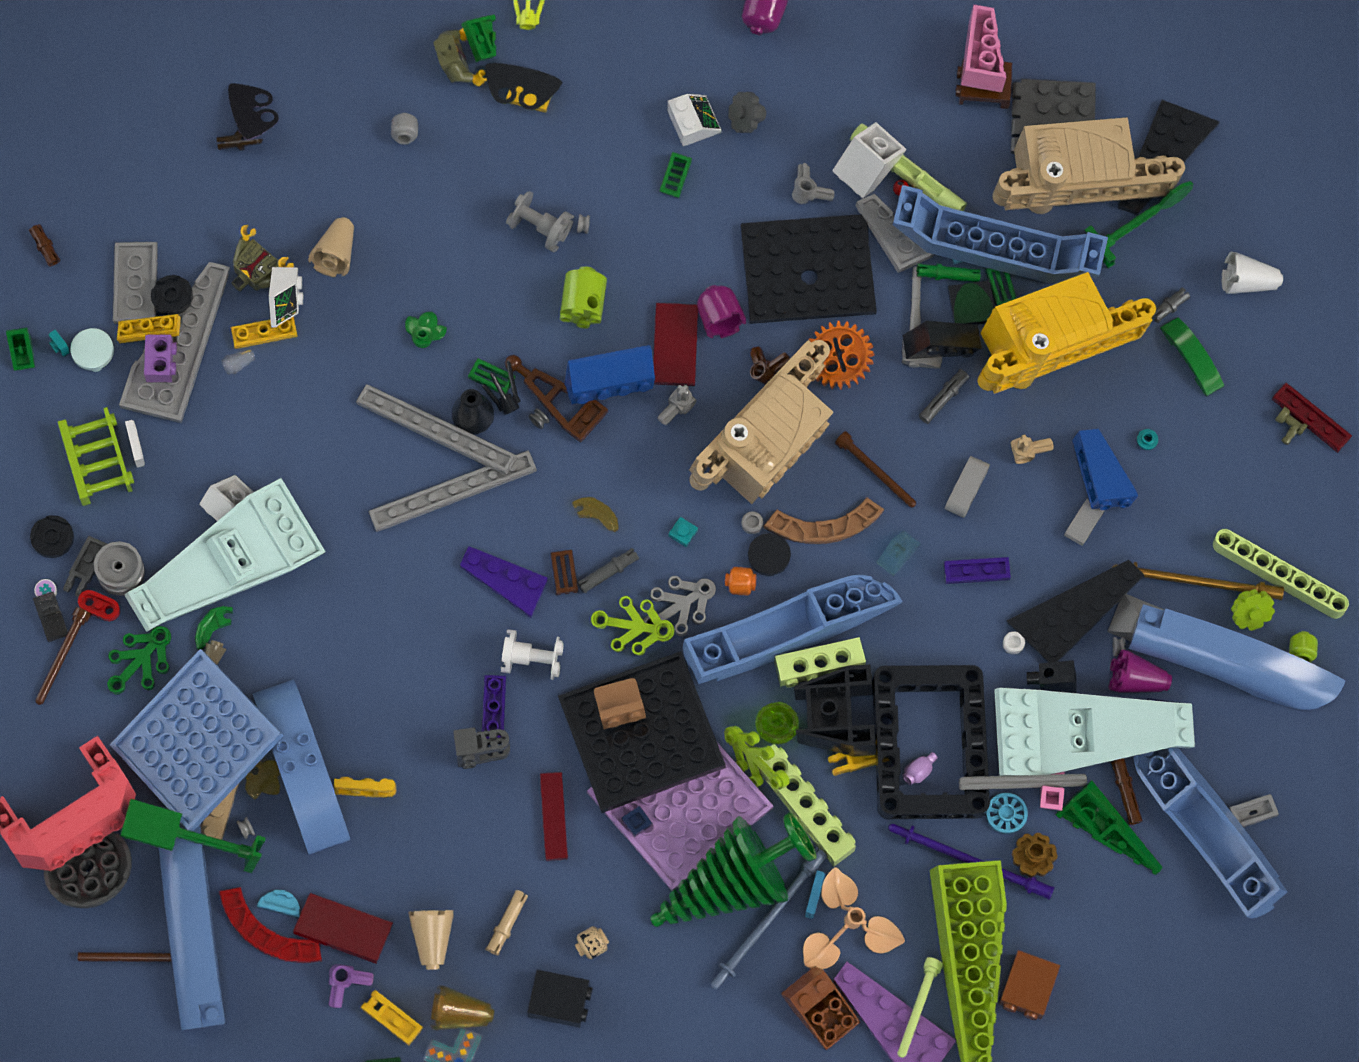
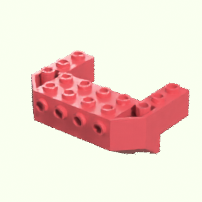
(78, 824)

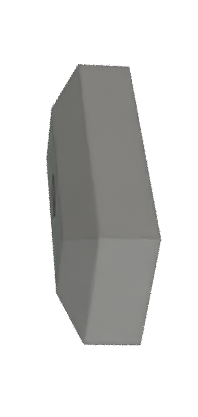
(1262, 806)

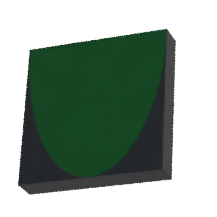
(971, 302)

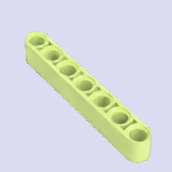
(1291, 573)

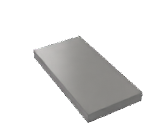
(133, 280)

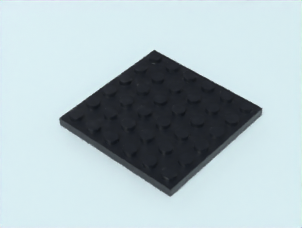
(647, 754)

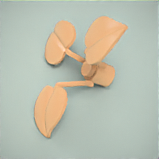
(841, 891)

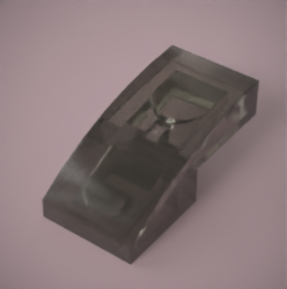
(50, 616)

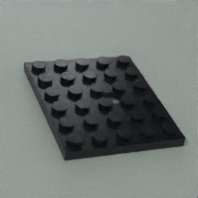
(784, 249)

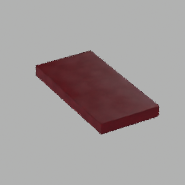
(675, 344)
(343, 928)

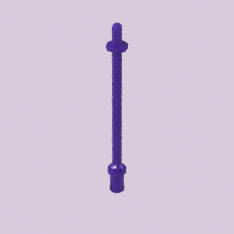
(1029, 884)

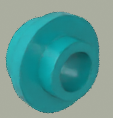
(1145, 444)

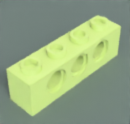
(784, 663)

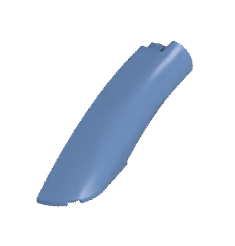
(191, 934)

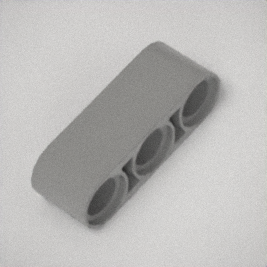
(967, 486)

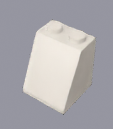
(868, 159)

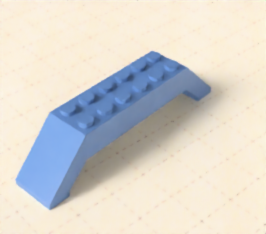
(996, 242)

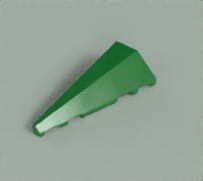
(1097, 816)

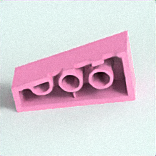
(982, 56)

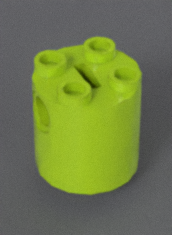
(583, 297)

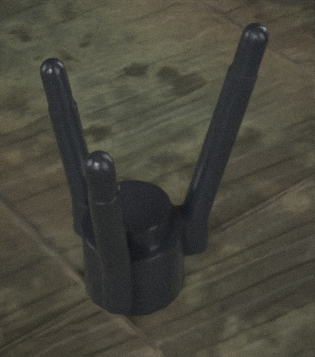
(507, 402)

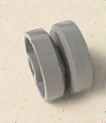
(116, 556)

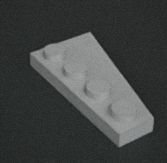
(896, 245)

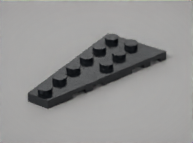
(1172, 134)
(1066, 618)

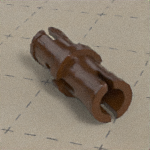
(44, 245)

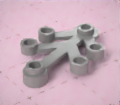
(683, 603)

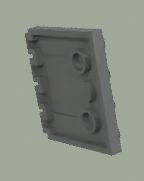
(1050, 103)

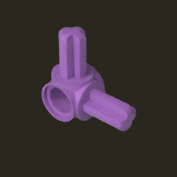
(352, 976)

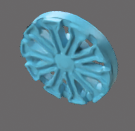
(1007, 813)

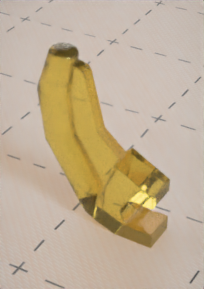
(598, 510)

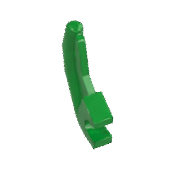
(211, 622)

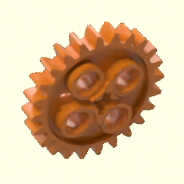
(857, 349)

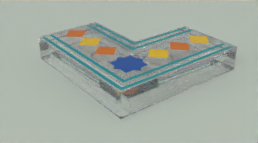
(462, 1051)

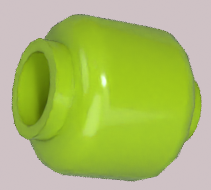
(1304, 646)

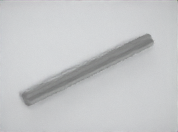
(1022, 781)

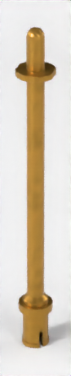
(1274, 591)

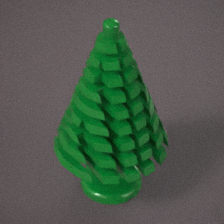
(735, 874)

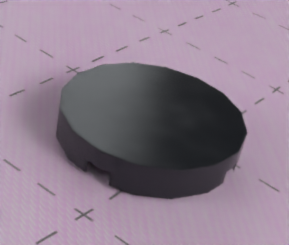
(172, 295)
(52, 536)
(769, 554)

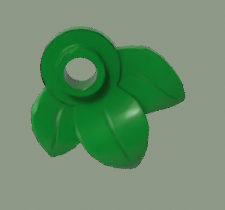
(426, 327)

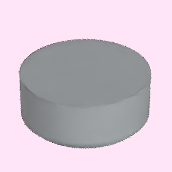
(752, 522)

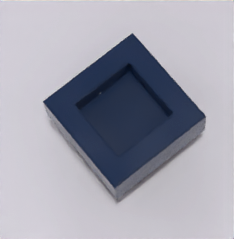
(636, 821)

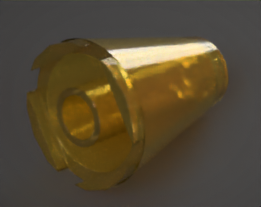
(457, 1010)

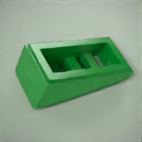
(681, 159)

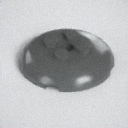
(110, 872)

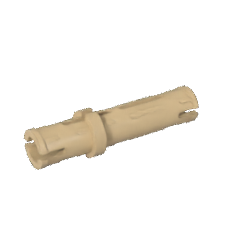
(503, 930)

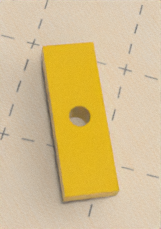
(137, 329)
(251, 333)

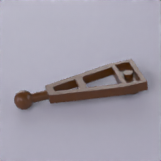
(582, 422)

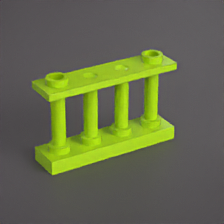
(75, 451)

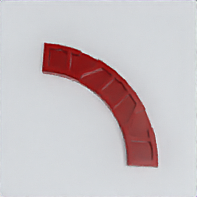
(263, 938)

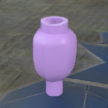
(919, 769)

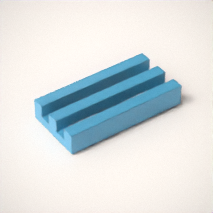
(815, 893)

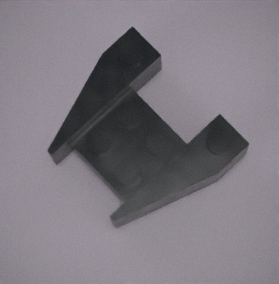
(831, 712)

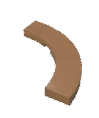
(824, 531)

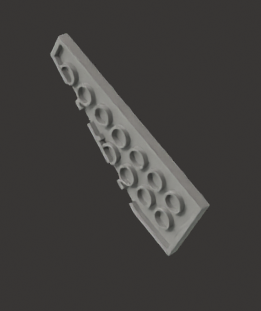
(171, 399)

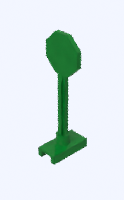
(1168, 201)

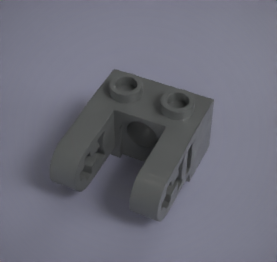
(473, 749)

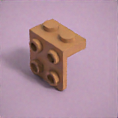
(619, 703)

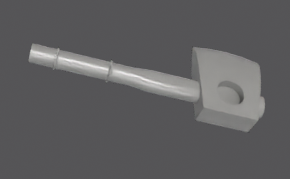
(915, 320)

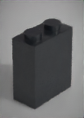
(559, 998)

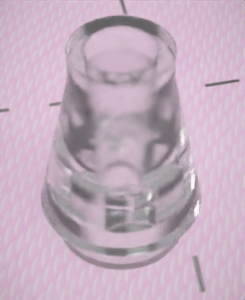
(235, 362)

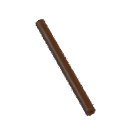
(124, 957)

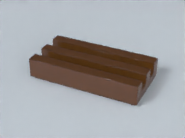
(566, 589)

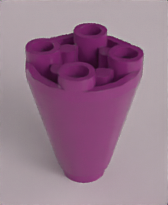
(1137, 675)

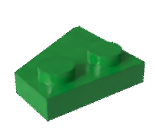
(481, 37)

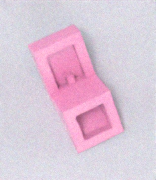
(1052, 797)

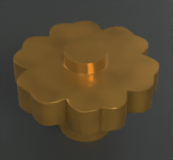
(1034, 855)

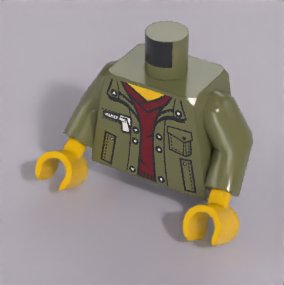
(453, 59)
(254, 263)

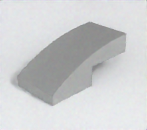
(1083, 523)

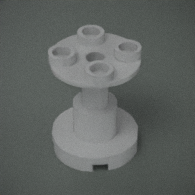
(548, 225)

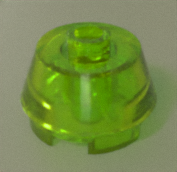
(777, 723)

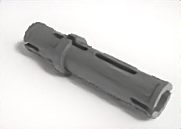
(950, 389)
(608, 570)

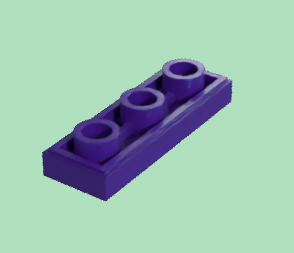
(494, 694)

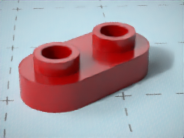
(99, 606)

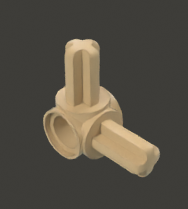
(1025, 450)

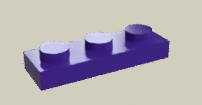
(977, 570)

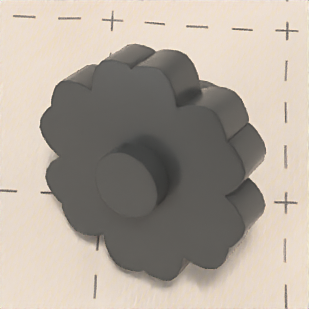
(746, 112)

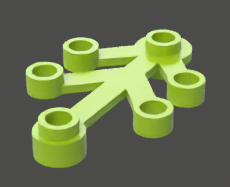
(636, 626)
(736, 738)

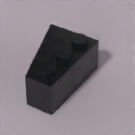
(942, 339)

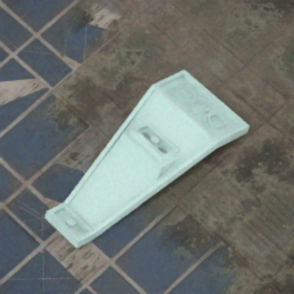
(265, 535)
(1040, 730)

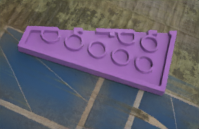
(889, 1017)

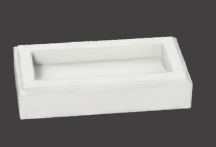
(135, 443)

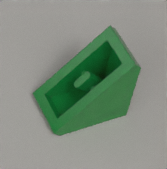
(20, 348)

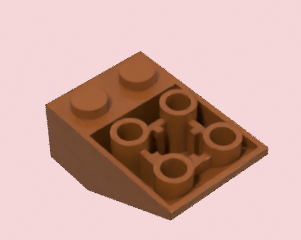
(820, 1007)

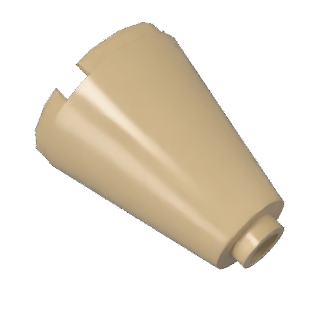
(334, 249)
(431, 935)

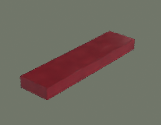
(1308, 413)
(553, 816)

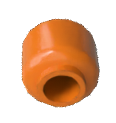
(741, 581)

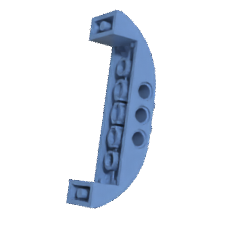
(303, 768)

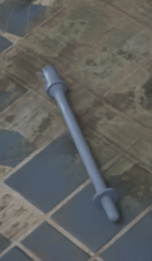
(807, 870)

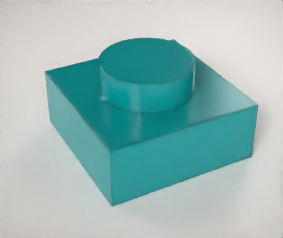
(58, 344)
(683, 532)

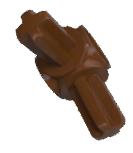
(763, 369)

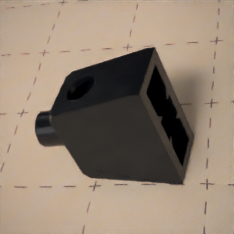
(1061, 673)

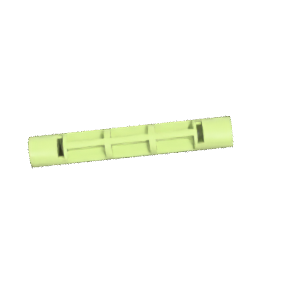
(922, 180)

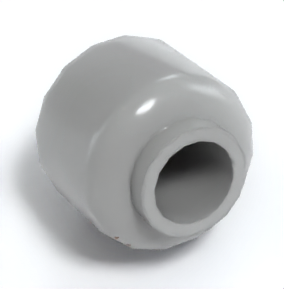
(404, 128)

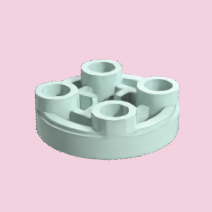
(92, 349)

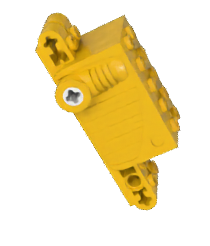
(1055, 331)

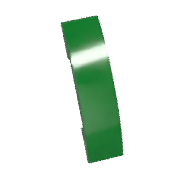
(1194, 355)

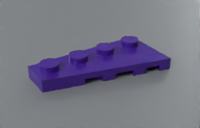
(506, 579)

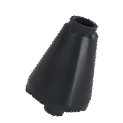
(472, 412)

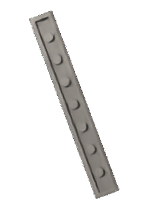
(436, 429)
(448, 493)

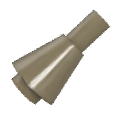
(215, 651)

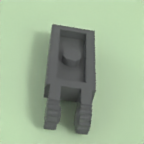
(84, 565)

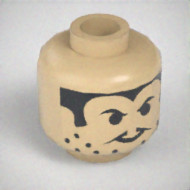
(591, 942)

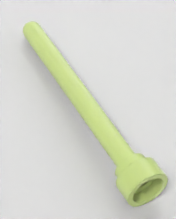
(932, 968)

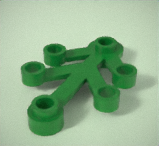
(141, 657)

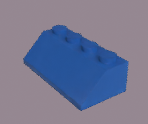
(610, 375)

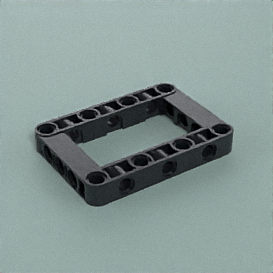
(974, 741)

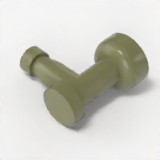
(1296, 426)

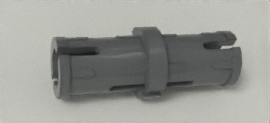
(1170, 304)

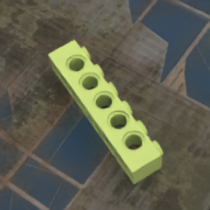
(835, 851)

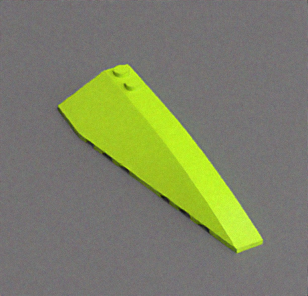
(970, 931)

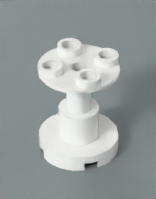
(523, 653)

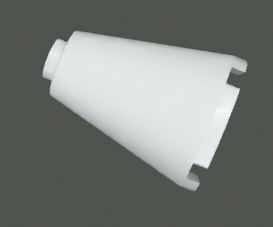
(1249, 275)

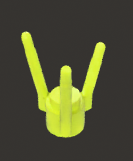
(527, 19)

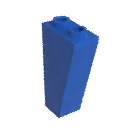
(1102, 473)

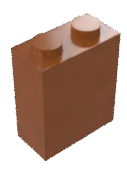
(1029, 985)

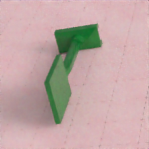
(161, 828)

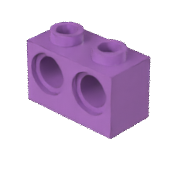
(155, 358)

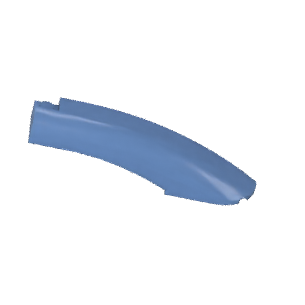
(788, 627)
(1234, 659)
(1211, 829)

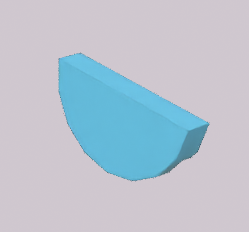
(280, 902)

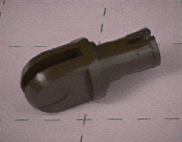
(236, 141)

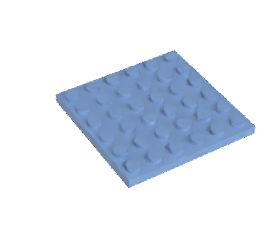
(196, 740)

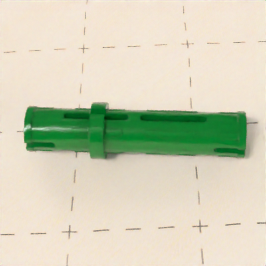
(943, 272)

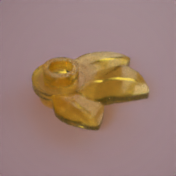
(264, 781)

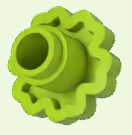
(1252, 609)

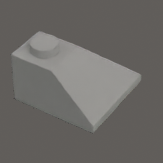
(1126, 616)

